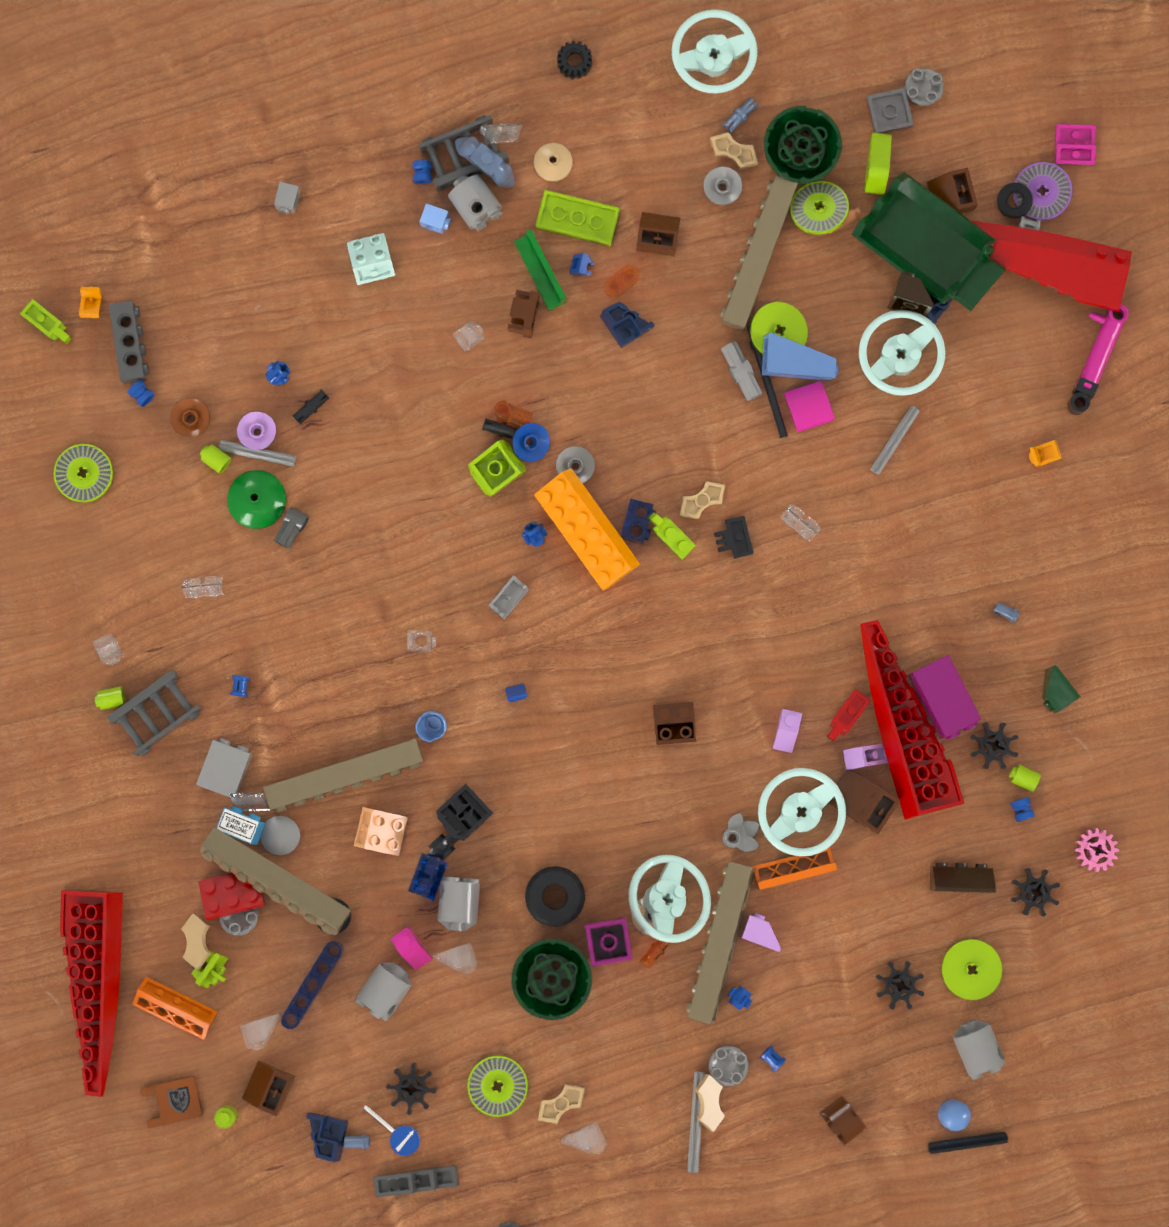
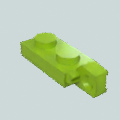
(45, 321)
(672, 535)

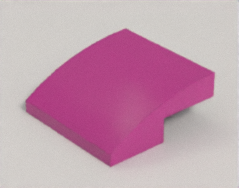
(1075, 144)
(809, 406)

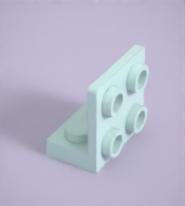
(370, 259)

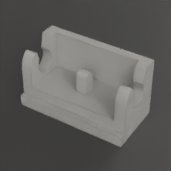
(508, 597)

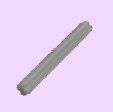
(695, 1127)

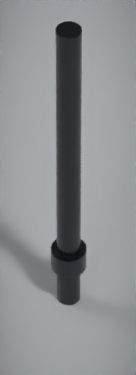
(770, 391)

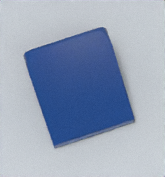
(516, 693)

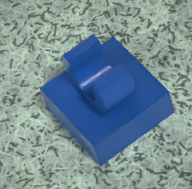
(579, 264)

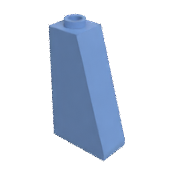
(795, 360)

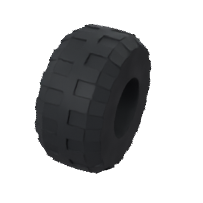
(545, 914)

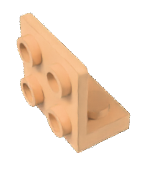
(380, 831)

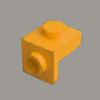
(90, 302)
(1045, 453)

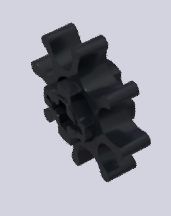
(990, 754)
(1039, 884)
(902, 975)
(412, 1079)

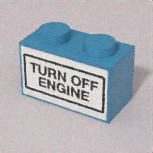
(240, 825)

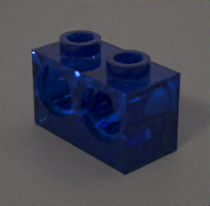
(633, 520)
(427, 877)

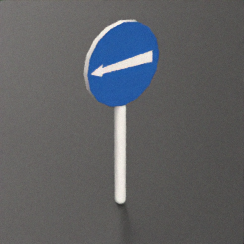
(403, 1139)

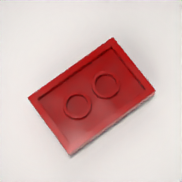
(227, 896)

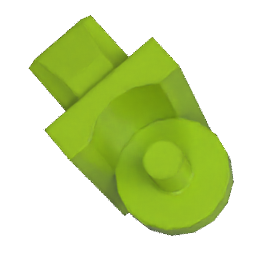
(213, 971)

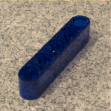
(304, 991)

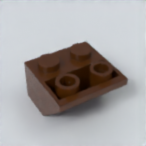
(955, 190)
(658, 234)
(674, 723)
(268, 1088)

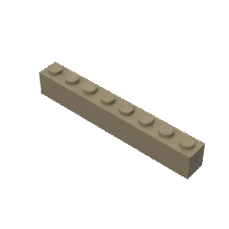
(759, 253)
(344, 774)
(274, 881)
(721, 943)

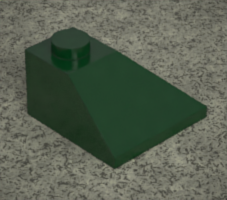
(1057, 690)

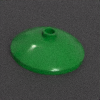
(266, 508)

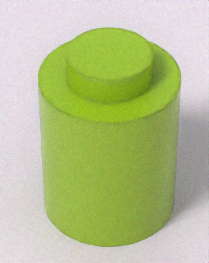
(215, 458)
(110, 698)
(1024, 777)
(226, 1116)

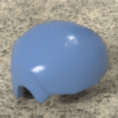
(431, 726)
(954, 1115)

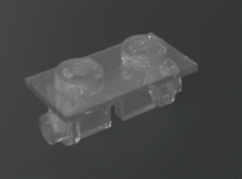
(502, 133)
(793, 517)
(211, 587)

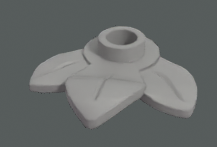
(743, 831)

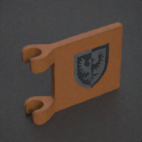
(176, 1101)

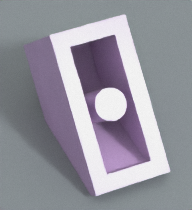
(787, 730)
(864, 756)
(760, 932)

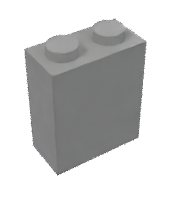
(224, 767)

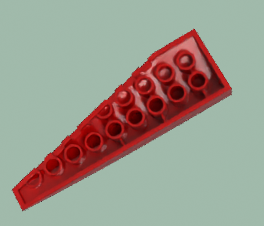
(1073, 266)
(913, 753)
(93, 950)

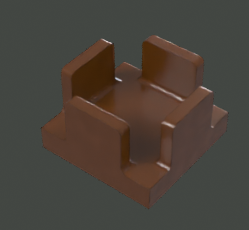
(524, 312)

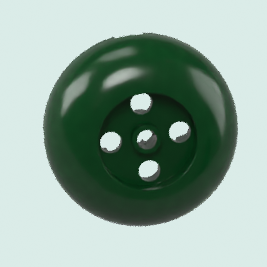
(822, 135)
(530, 990)

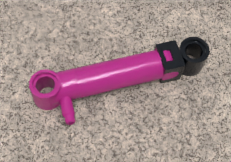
(1088, 381)

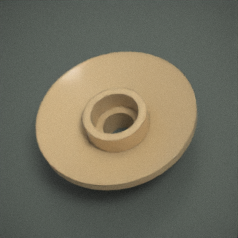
(553, 171)

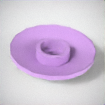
(252, 422)

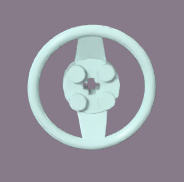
(727, 51)
(910, 345)
(813, 803)
(668, 887)

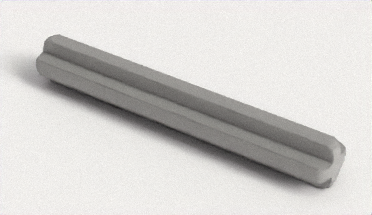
(894, 440)
(267, 455)

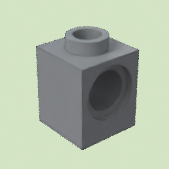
(287, 198)

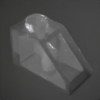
(459, 958)
(259, 1031)
(587, 1139)

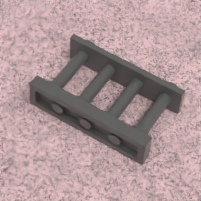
(446, 180)
(137, 705)

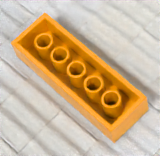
(587, 529)

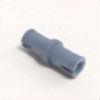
(740, 115)

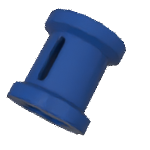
(240, 686)
(772, 1058)

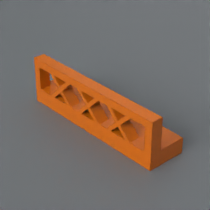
(790, 877)
(175, 1005)

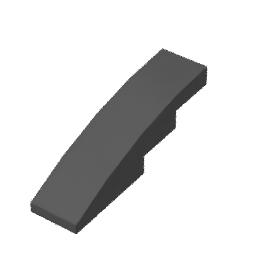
(416, 1181)

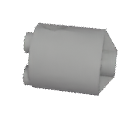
(470, 196)
(458, 903)
(384, 990)
(978, 1048)

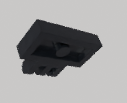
(735, 538)

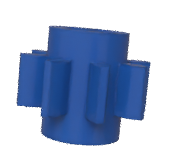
(278, 373)
(534, 534)
(740, 997)

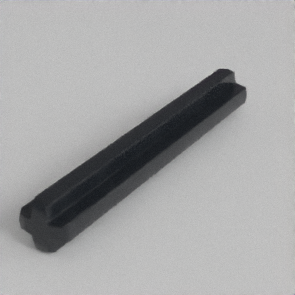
(967, 1142)

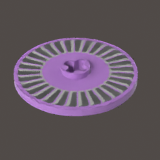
(1052, 179)

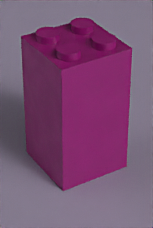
(945, 698)
(608, 941)

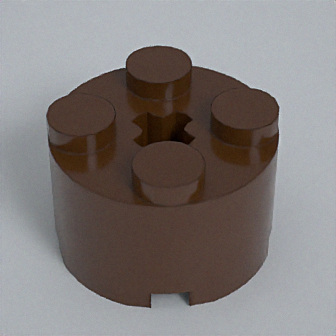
(843, 1120)

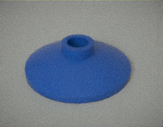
(539, 442)

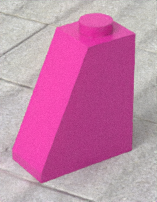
(411, 948)

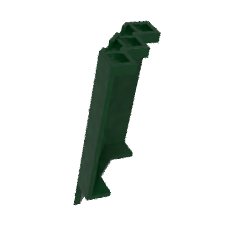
(932, 241)

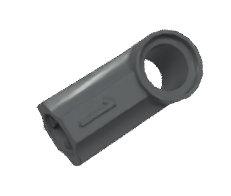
(293, 523)

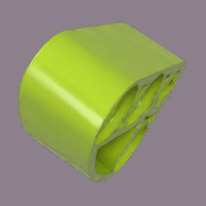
(878, 163)

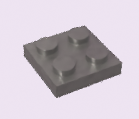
(889, 111)

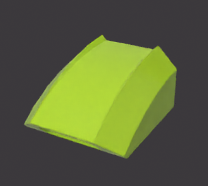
(496, 468)

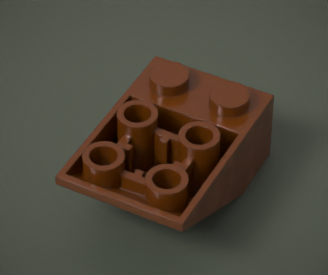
(865, 801)

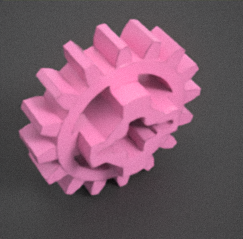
(1100, 843)

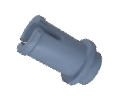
(1006, 612)
(357, 1142)

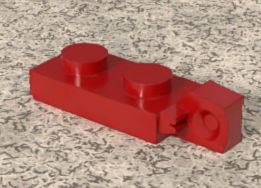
(848, 714)

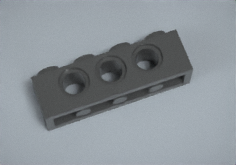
(119, 313)

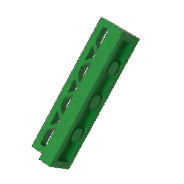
(540, 271)

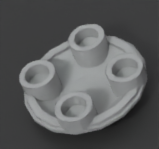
(924, 86)
(280, 835)
(240, 923)
(728, 1065)

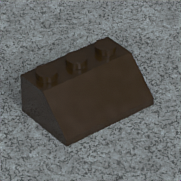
(910, 295)
(962, 878)

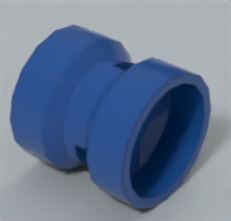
(422, 172)
(141, 393)
(1022, 804)

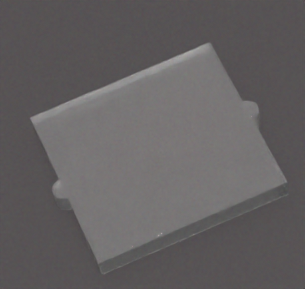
(249, 801)

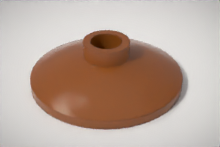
(185, 409)

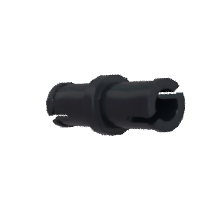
(310, 406)
(499, 428)

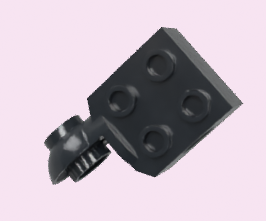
(461, 818)

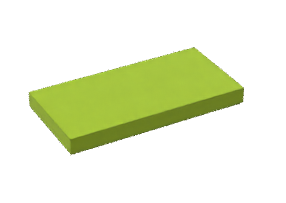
(577, 218)

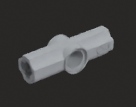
(741, 371)

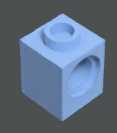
(435, 219)

